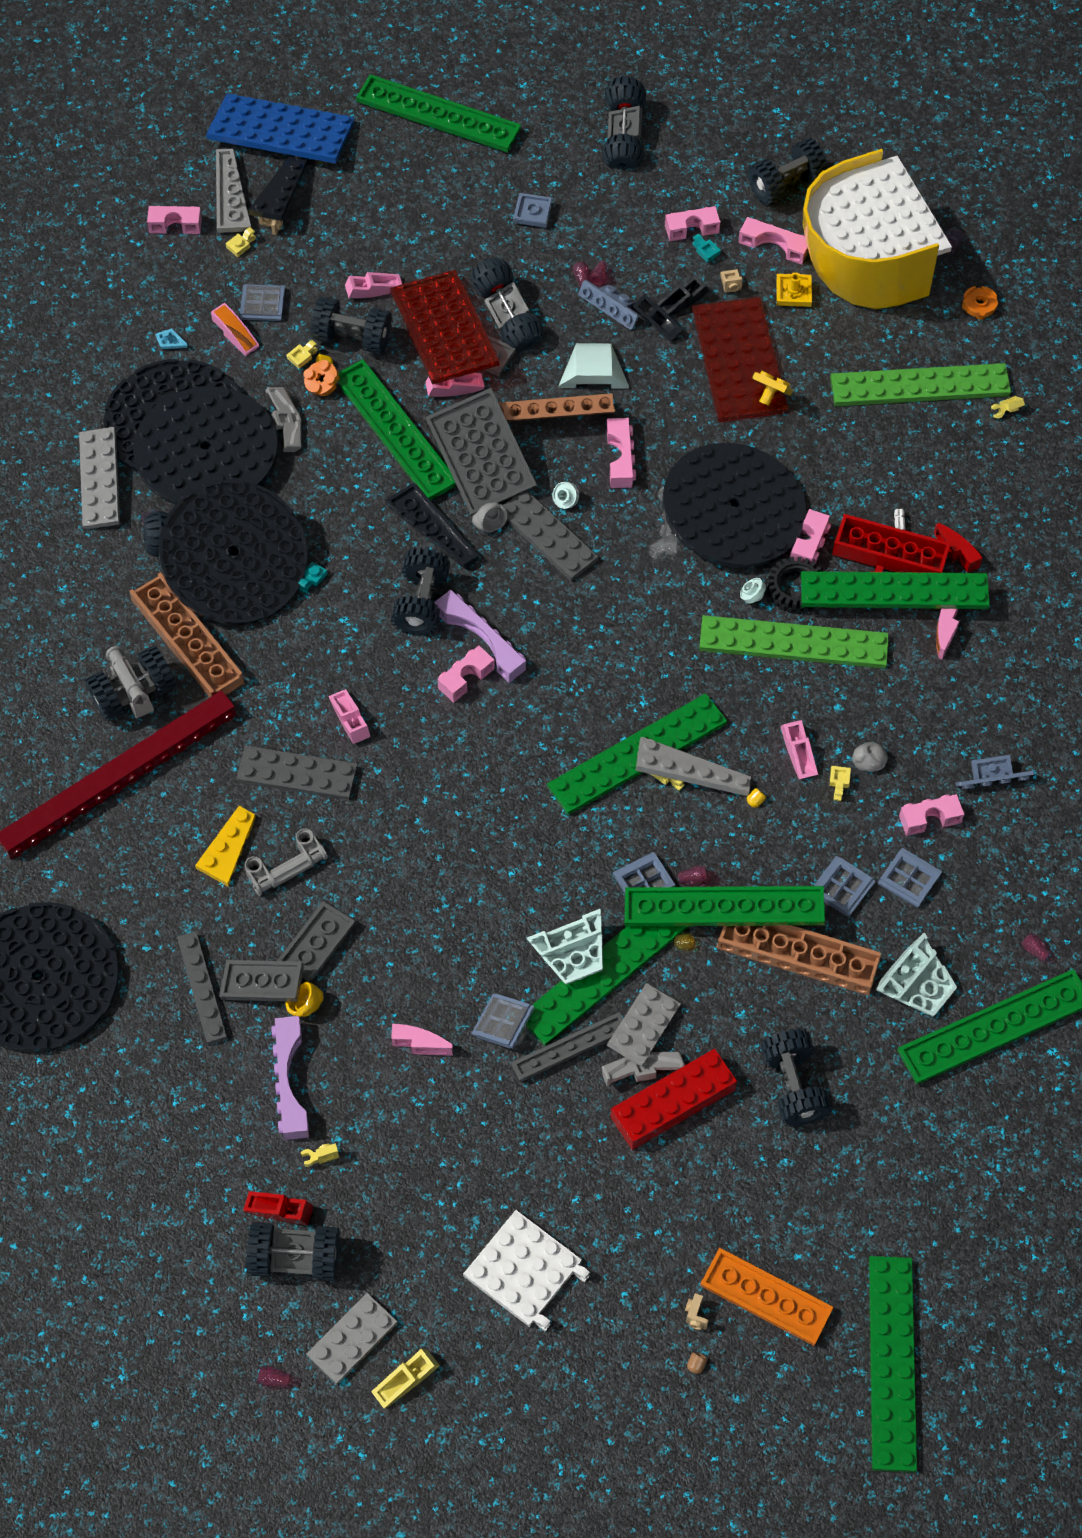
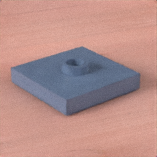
(532, 210)

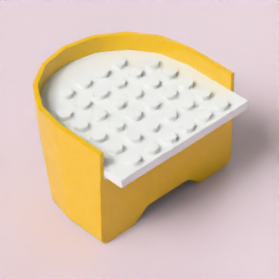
(872, 232)

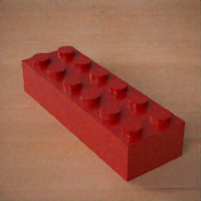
(889, 547)
(673, 1099)

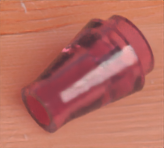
(581, 272)
(598, 275)
(693, 875)
(1035, 947)
(272, 1377)

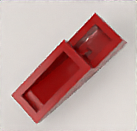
(959, 548)
(278, 1207)

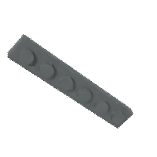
(202, 988)
(566, 1048)

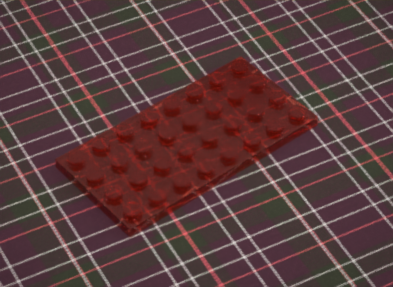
(444, 327)
(733, 348)

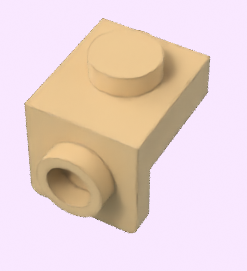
(275, 224)
(731, 280)
(693, 1308)

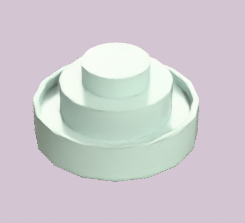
(565, 495)
(753, 590)

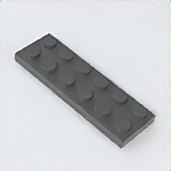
(549, 535)
(297, 773)

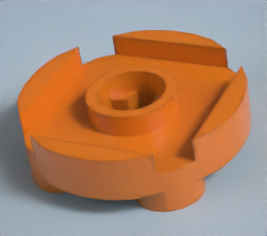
(976, 309)
(317, 370)

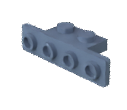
(611, 302)
(993, 769)

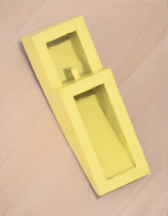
(405, 1378)

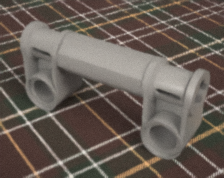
(138, 698)
(310, 854)

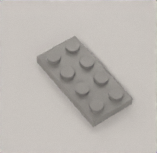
(643, 1024)
(351, 1338)

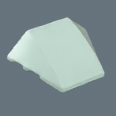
(593, 365)
(572, 949)
(918, 978)

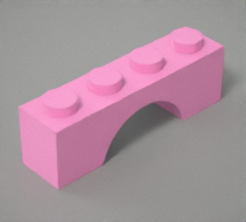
(756, 233)
(619, 436)

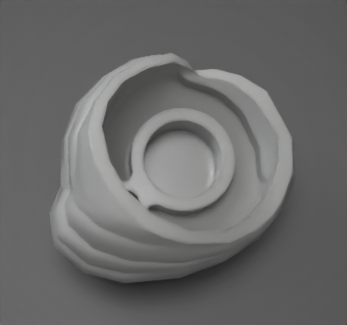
(490, 517)
(870, 757)

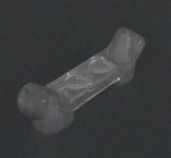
(668, 543)

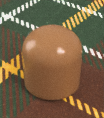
(696, 1363)

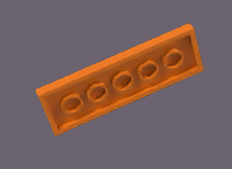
(766, 1296)

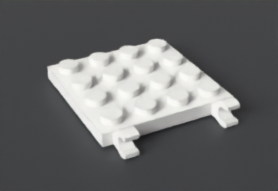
(524, 1269)

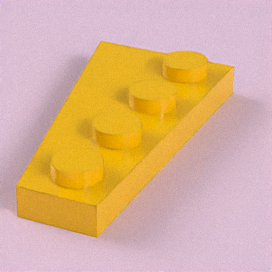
(223, 853)

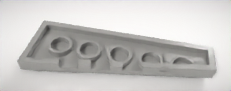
(231, 205)
(681, 766)

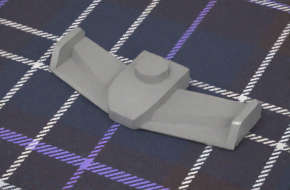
(286, 418)
(655, 1061)

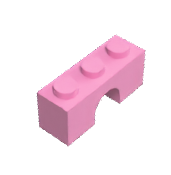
(162, 216)
(704, 219)
(815, 526)
(475, 662)
(945, 808)

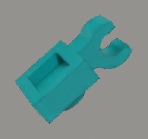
(705, 249)
(313, 575)

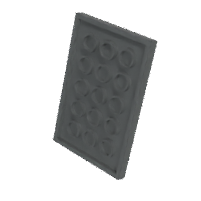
(480, 451)

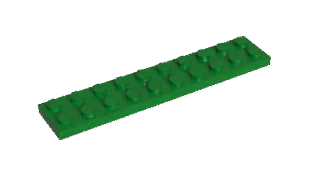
(438, 113)
(395, 430)
(894, 590)
(618, 762)
(724, 906)
(621, 959)
(993, 1027)
(892, 1365)

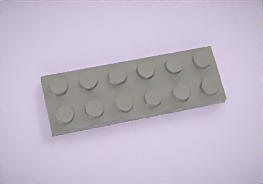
(99, 478)

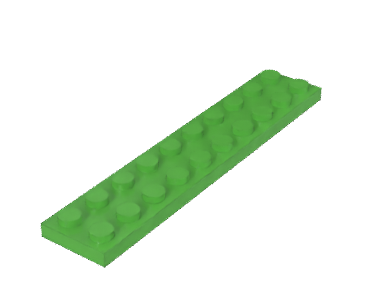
(920, 384)
(794, 642)

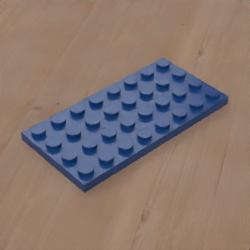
(280, 128)

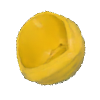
(308, 1001)

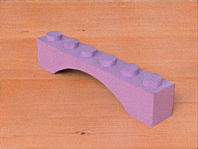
(456, 612)
(294, 1116)

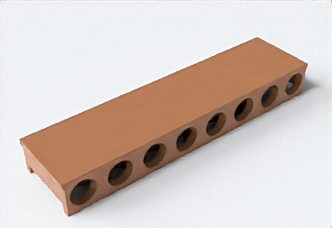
(557, 407)
(187, 638)
(804, 954)

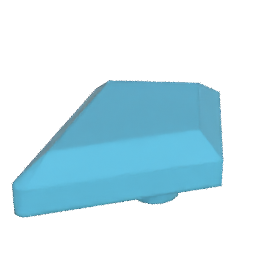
(170, 339)

